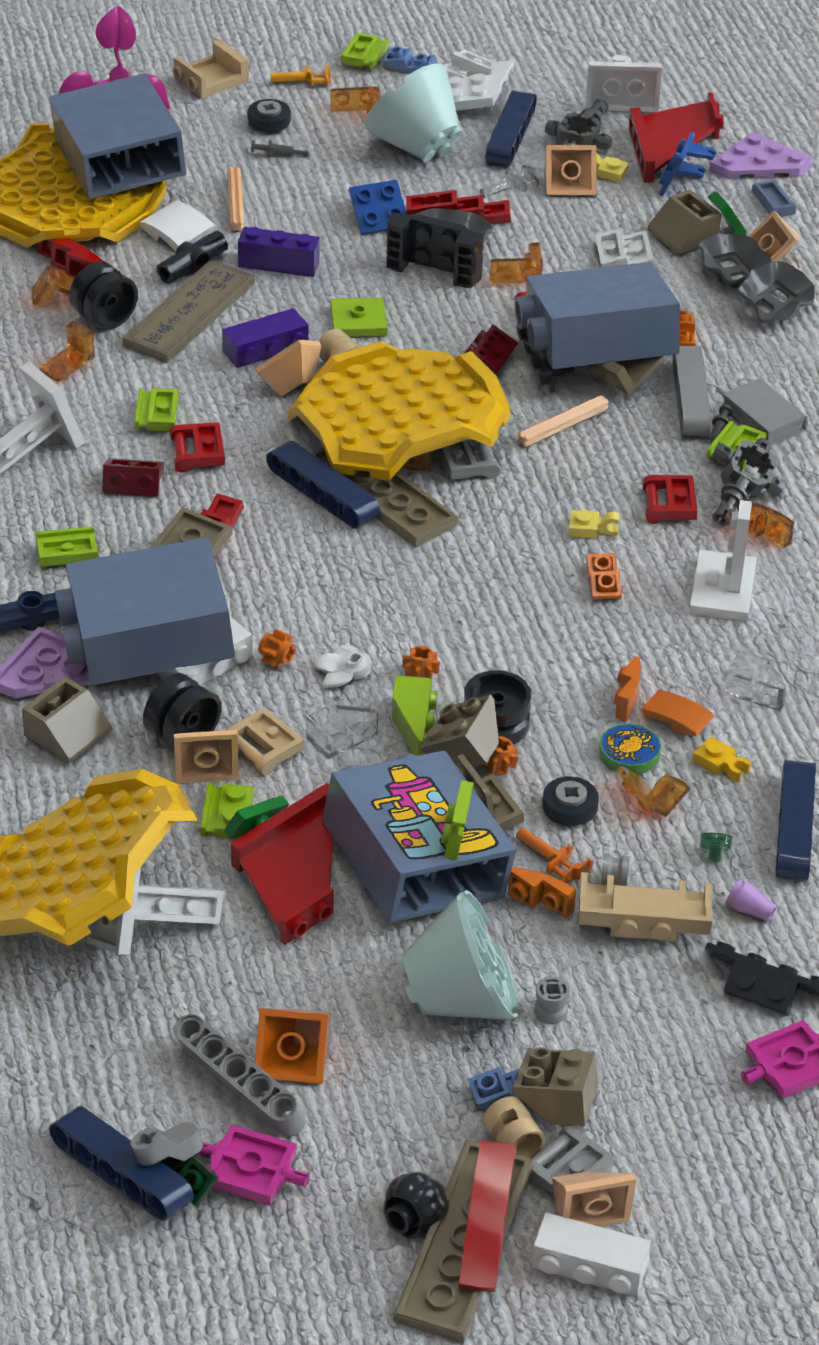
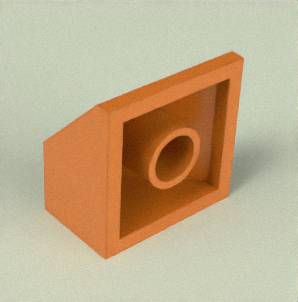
(293, 1044)

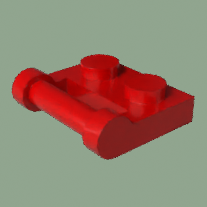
(207, 445)
(679, 496)

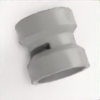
(551, 1000)

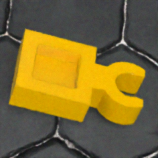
(720, 757)

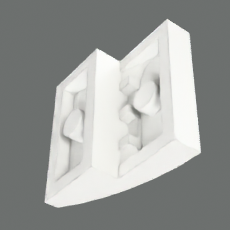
(466, 64)
(177, 224)
(624, 250)

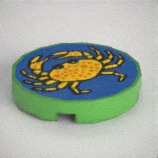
(630, 747)

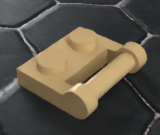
(271, 735)

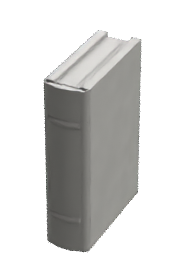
(765, 410)

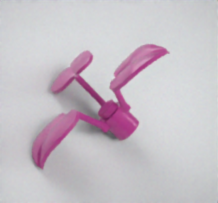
(113, 31)

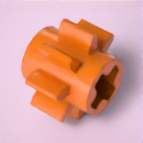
(277, 648)
(421, 662)
(502, 757)

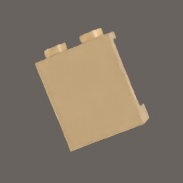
(212, 73)

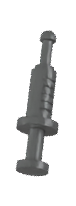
(276, 149)
(720, 421)

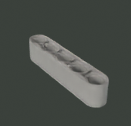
(691, 392)
(246, 1086)

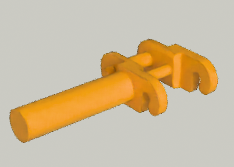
(307, 76)

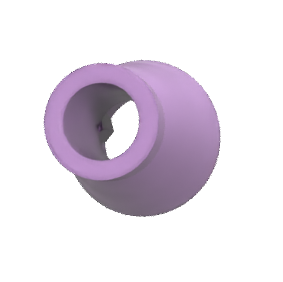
(749, 900)

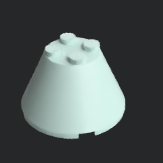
(418, 114)
(457, 966)

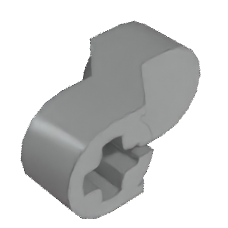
(178, 1142)

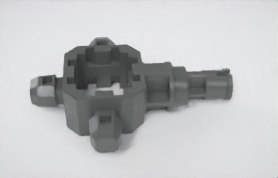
(582, 127)
(740, 485)

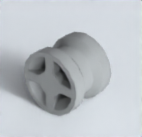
(616, 867)

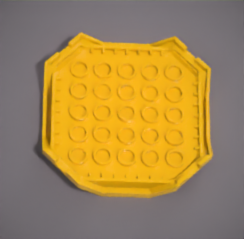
(44, 192)
(394, 404)
(86, 855)

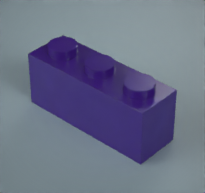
(278, 251)
(263, 337)

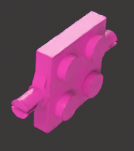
(785, 1059)
(253, 1164)

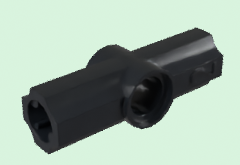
(192, 256)

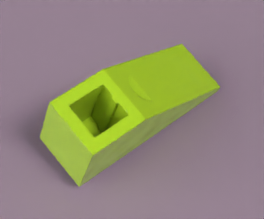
(411, 709)

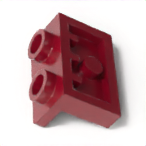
(493, 347)
(132, 477)

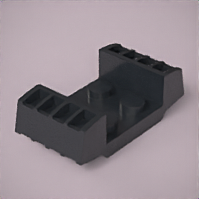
(435, 245)

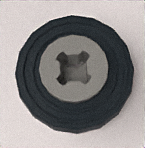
(269, 115)
(570, 801)

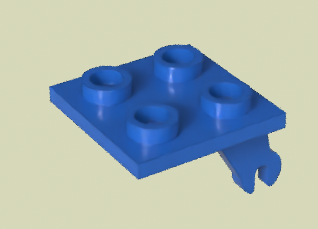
(678, 166)
(375, 203)

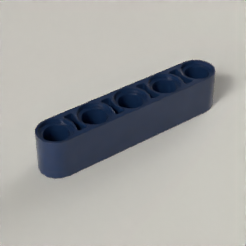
(510, 128)
(323, 484)
(796, 820)
(112, 1159)

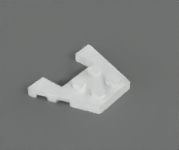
(480, 89)

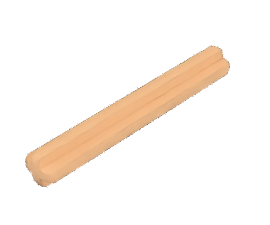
(235, 198)
(563, 421)

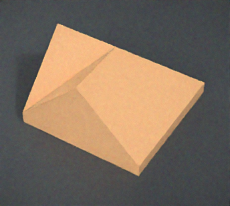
(570, 170)
(775, 236)
(291, 366)
(206, 756)
(595, 1197)

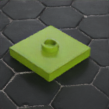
(359, 316)

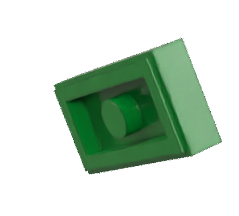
(254, 815)

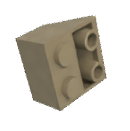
(685, 222)
(65, 720)
(465, 730)
(558, 1084)

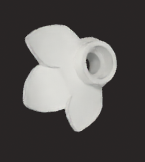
(343, 666)

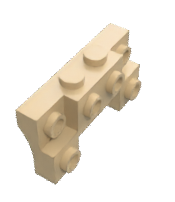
(644, 910)

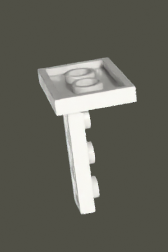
(624, 84)
(51, 416)
(726, 580)
(156, 904)

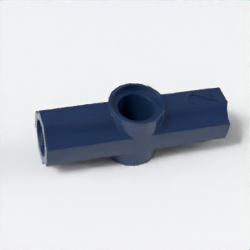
(29, 611)

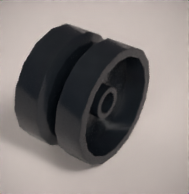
(103, 295)
(510, 697)
(180, 707)

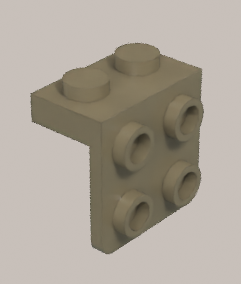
(625, 374)
(493, 795)

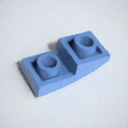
(403, 61)
(492, 1086)

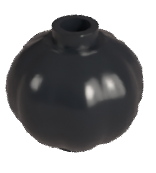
(413, 1200)

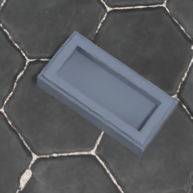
(773, 198)

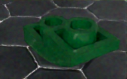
(196, 1173)

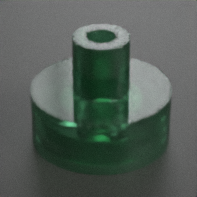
(715, 844)

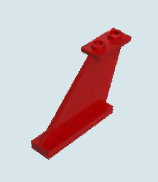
(659, 133)
(291, 865)

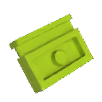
(364, 50)
(157, 409)
(732, 437)
(66, 546)
(221, 806)
(457, 816)

